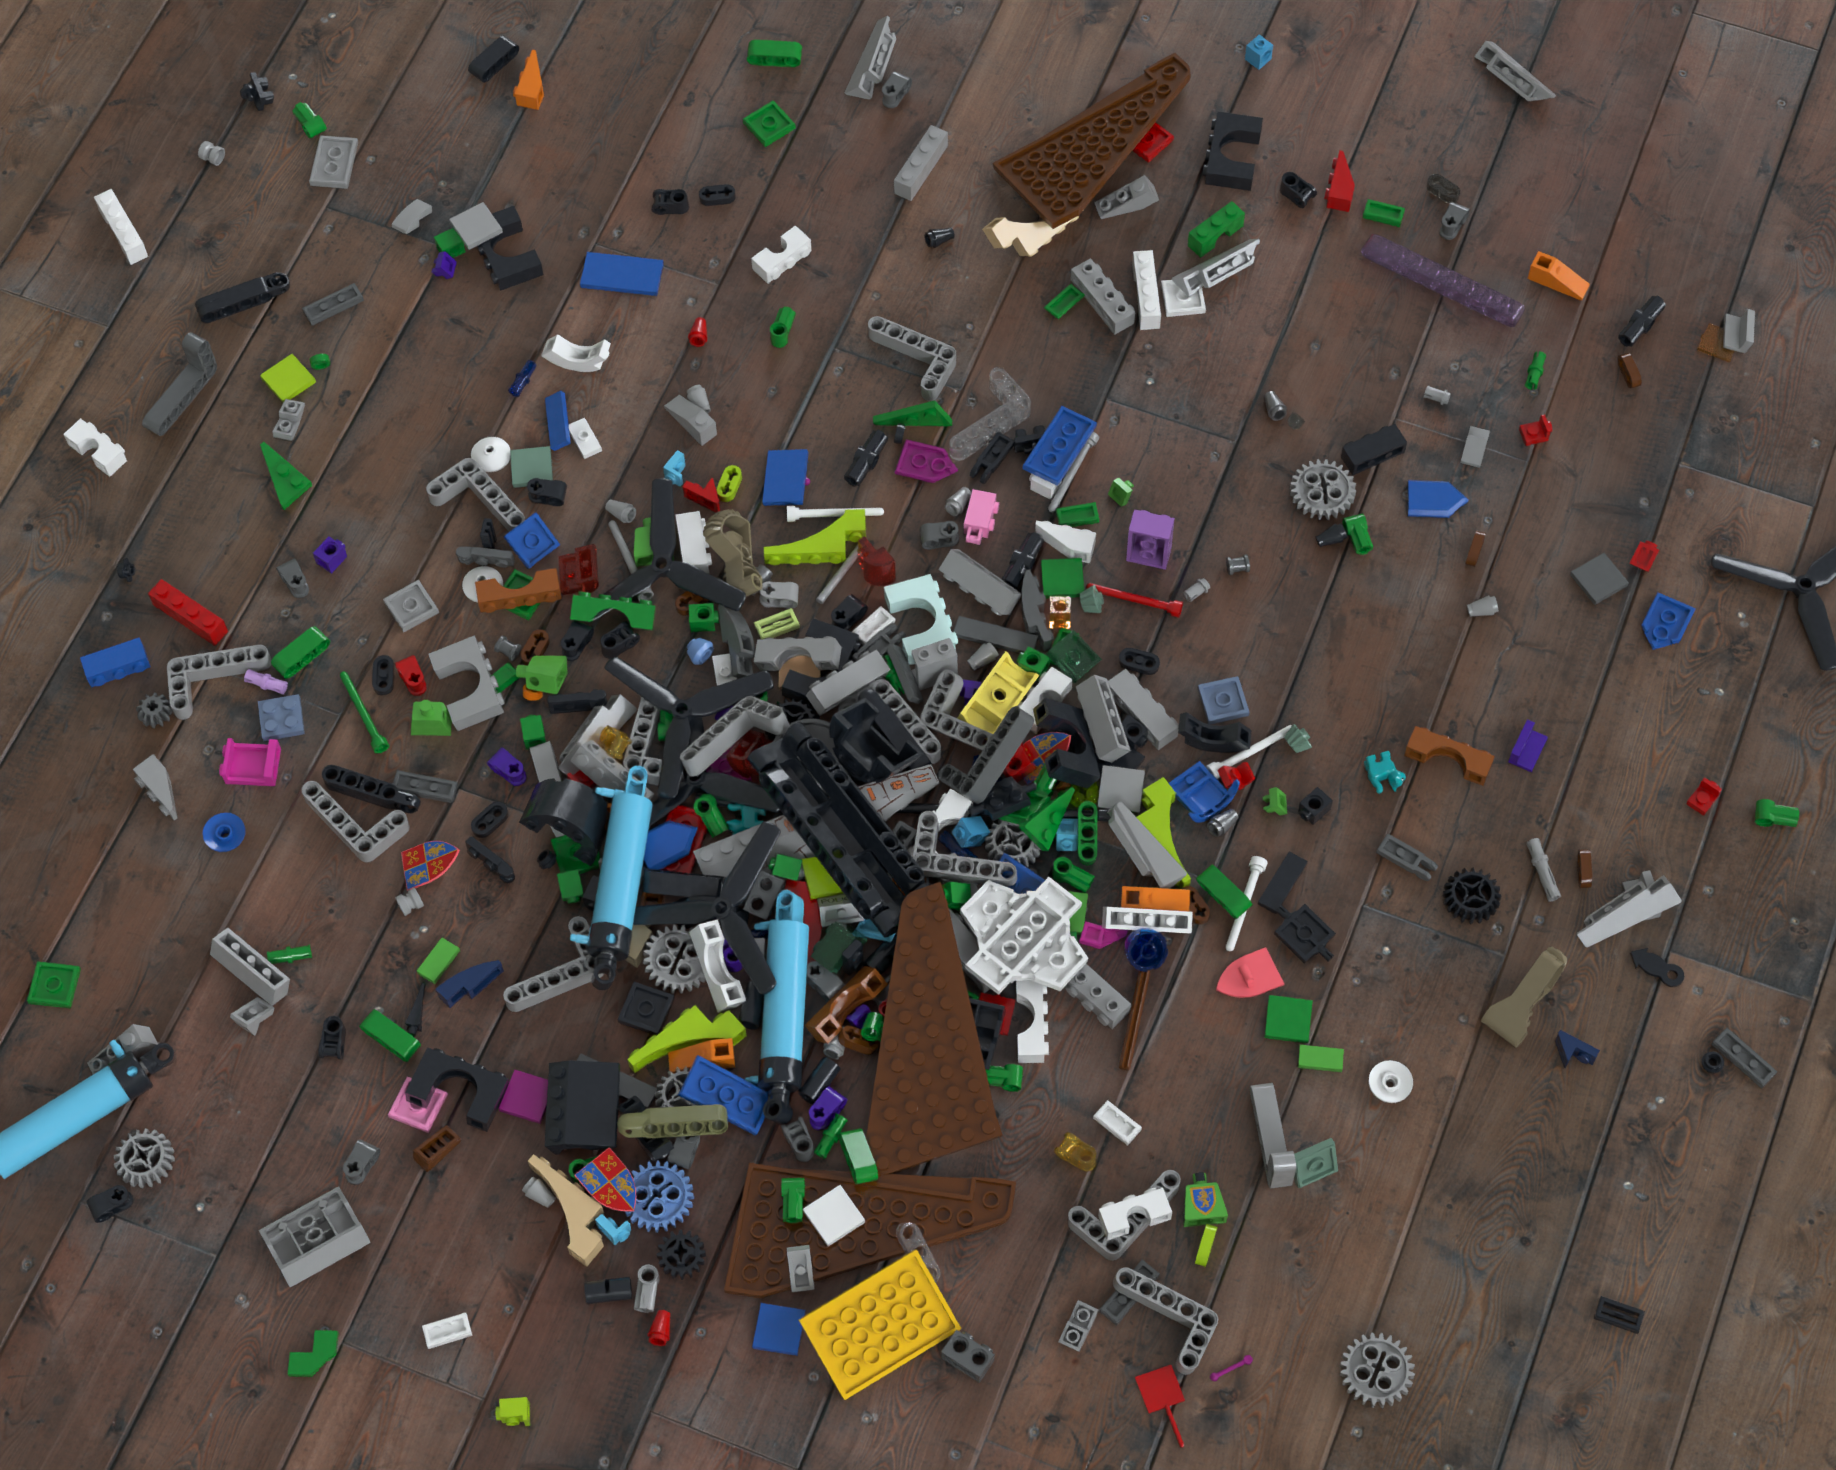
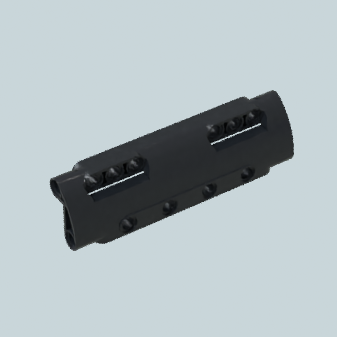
(840, 828)

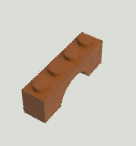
(542, 588)
(1426, 744)
(830, 1017)

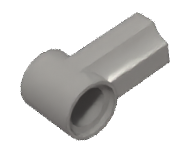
(646, 1290)

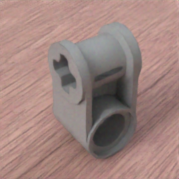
(780, 594)

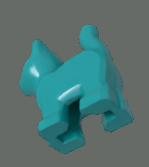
(1383, 770)
(749, 818)

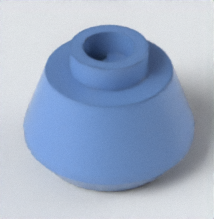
(699, 650)

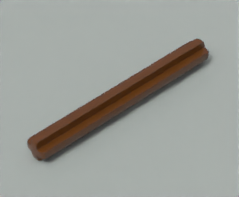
(1134, 1020)

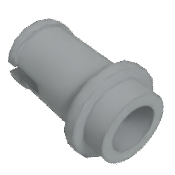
(1437, 395)
(1197, 589)

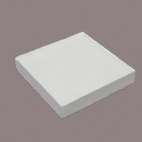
(1180, 304)
(834, 1215)

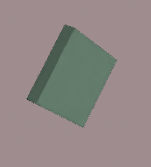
(530, 464)
(1315, 1163)

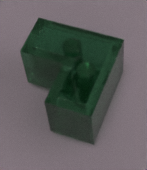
(836, 941)

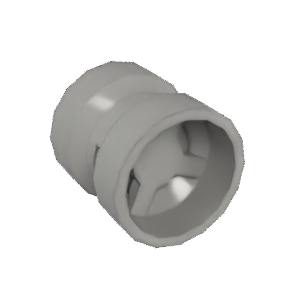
(213, 153)
(410, 901)

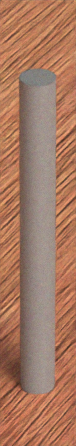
(838, 576)

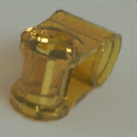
(614, 741)
(1072, 1151)

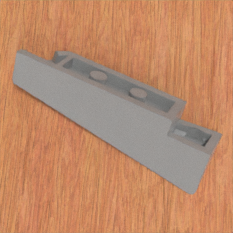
(873, 61)
(1512, 73)
(1217, 268)
(615, 714)
(1144, 848)
(1628, 909)

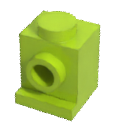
(513, 1411)

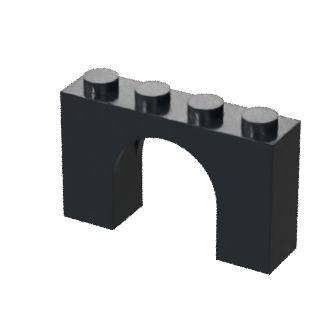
(1228, 129)
(509, 270)
(797, 684)
(1073, 768)
(438, 1067)

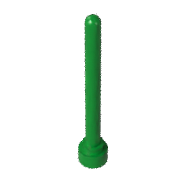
(378, 742)

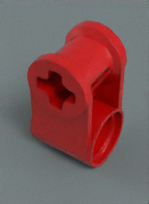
(411, 675)

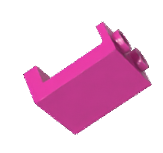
(250, 763)

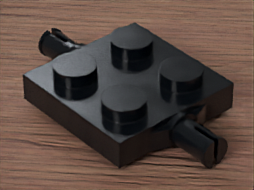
(1004, 799)
(1304, 933)

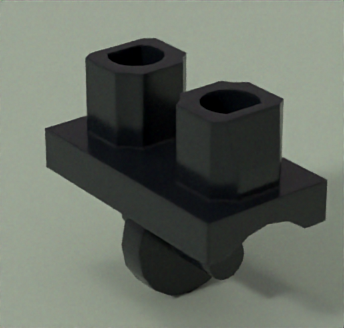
(254, 91)
(1026, 443)

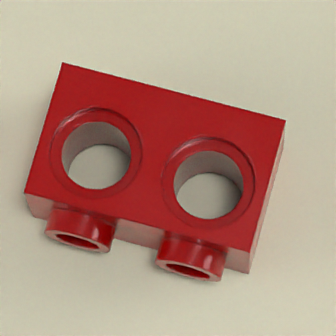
(1027, 765)

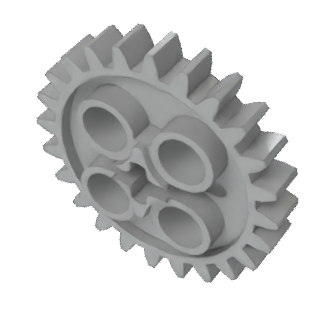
(1341, 487)
(660, 951)
(1396, 1378)

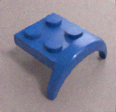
(1202, 793)

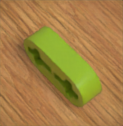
(725, 482)
(1206, 1245)

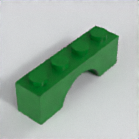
(639, 614)

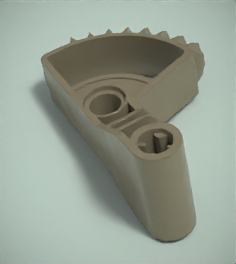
(734, 549)
(1511, 1016)

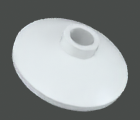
(493, 460)
(478, 574)
(1390, 1072)

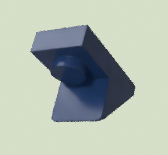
(1569, 1045)

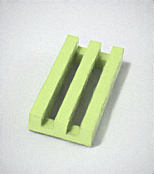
(778, 628)

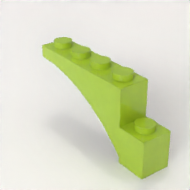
(824, 546)
(1158, 800)
(687, 1030)

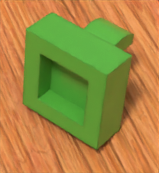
(1120, 491)
(1277, 802)

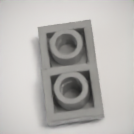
(410, 216)
(289, 419)
(1078, 1325)

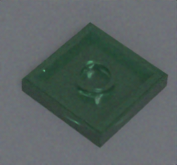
(1073, 656)

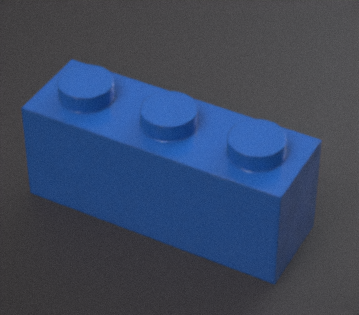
(115, 662)

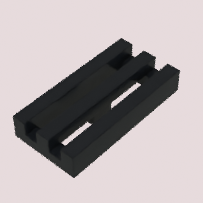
(489, 538)
(1615, 1322)

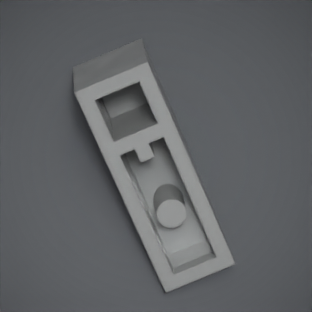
(693, 419)

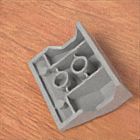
(314, 1236)

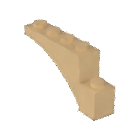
(1024, 236)
(578, 1208)

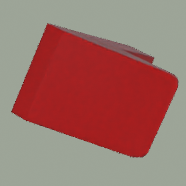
(706, 497)

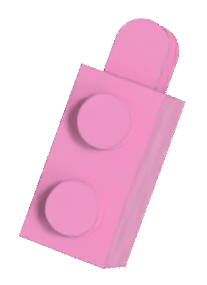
(980, 516)

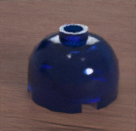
(1145, 949)

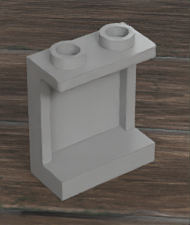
(932, 660)

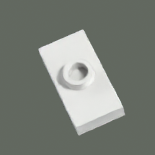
(584, 438)
(873, 624)
(723, 669)
(1117, 1122)
(447, 1330)

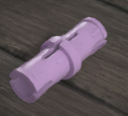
(265, 681)

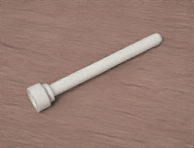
(794, 513)
(1213, 767)
(1257, 866)

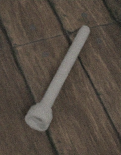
(1092, 441)
(647, 593)

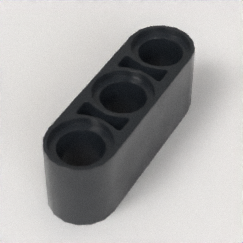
(493, 58)

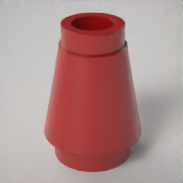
(698, 333)
(660, 1329)

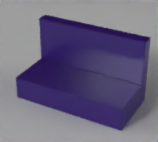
(1527, 747)

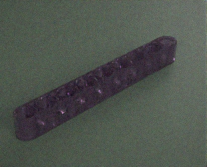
(1443, 280)

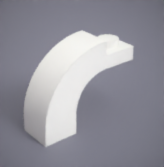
(575, 357)

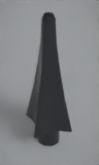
(414, 1019)

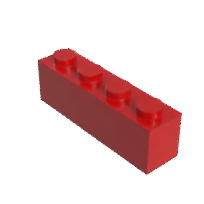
(188, 612)

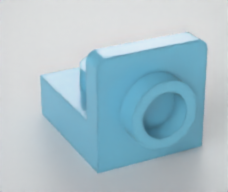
(674, 467)
(1067, 835)
(608, 1228)

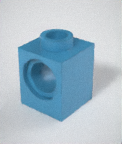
(1259, 52)
(970, 832)

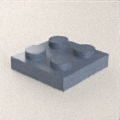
(1223, 700)
(281, 717)

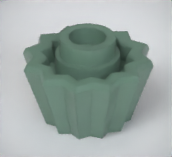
(1091, 600)
(1298, 739)

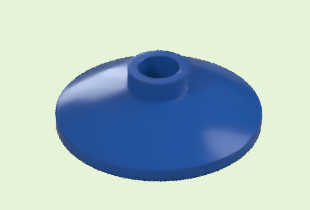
(222, 824)

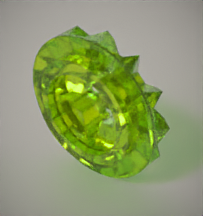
(1092, 795)

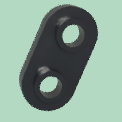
(1139, 661)
(383, 677)
(488, 820)

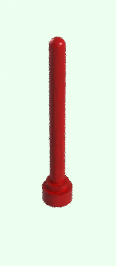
(1173, 608)

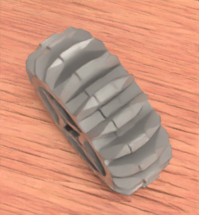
(1009, 829)
(674, 1080)
(134, 1143)

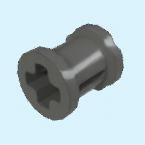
(1237, 564)
(507, 648)

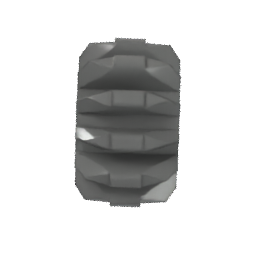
(146, 710)

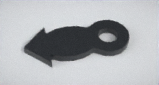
(1657, 967)

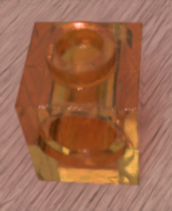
(1060, 612)

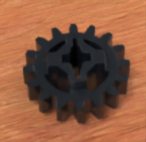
(672, 1254)

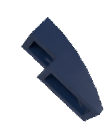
(469, 982)

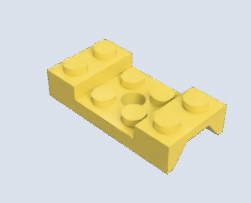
(987, 711)

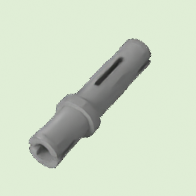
(1546, 877)

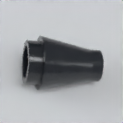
(936, 237)
(1332, 535)

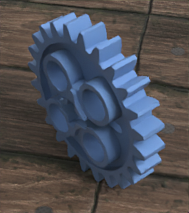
(671, 1208)

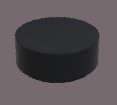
(899, 433)

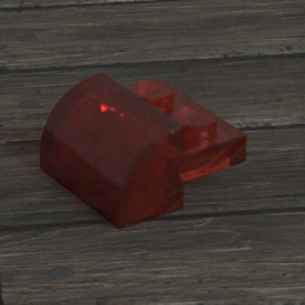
(877, 564)
(579, 570)
(742, 749)

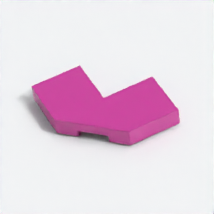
(1099, 937)

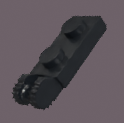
(992, 456)
(576, 702)
(490, 860)

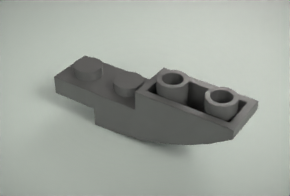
(1033, 611)
(740, 640)

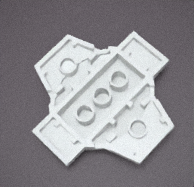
(1023, 935)

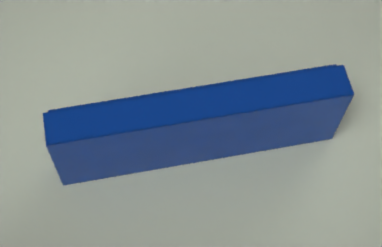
(557, 420)

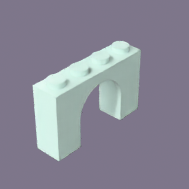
(923, 594)

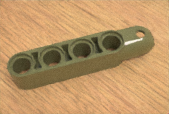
(675, 1121)

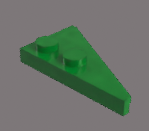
(919, 415)
(286, 479)
(1045, 822)

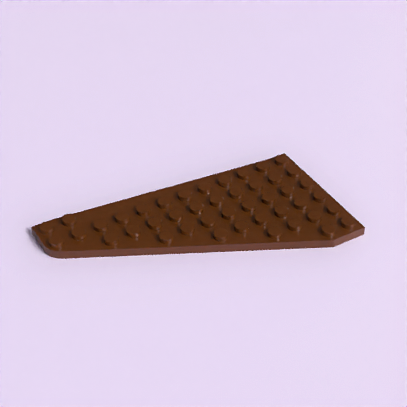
(1075, 160)
(930, 1065)
(938, 1206)

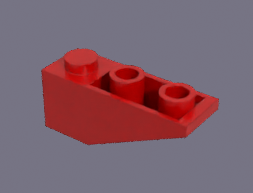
(1342, 185)

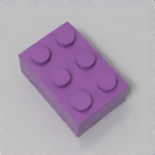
(1150, 539)

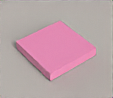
(416, 1115)

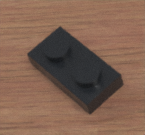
(853, 957)

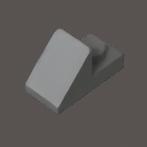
(1475, 446)
(252, 1014)
(800, 1268)

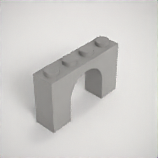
(485, 700)

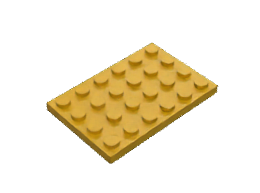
(879, 1324)

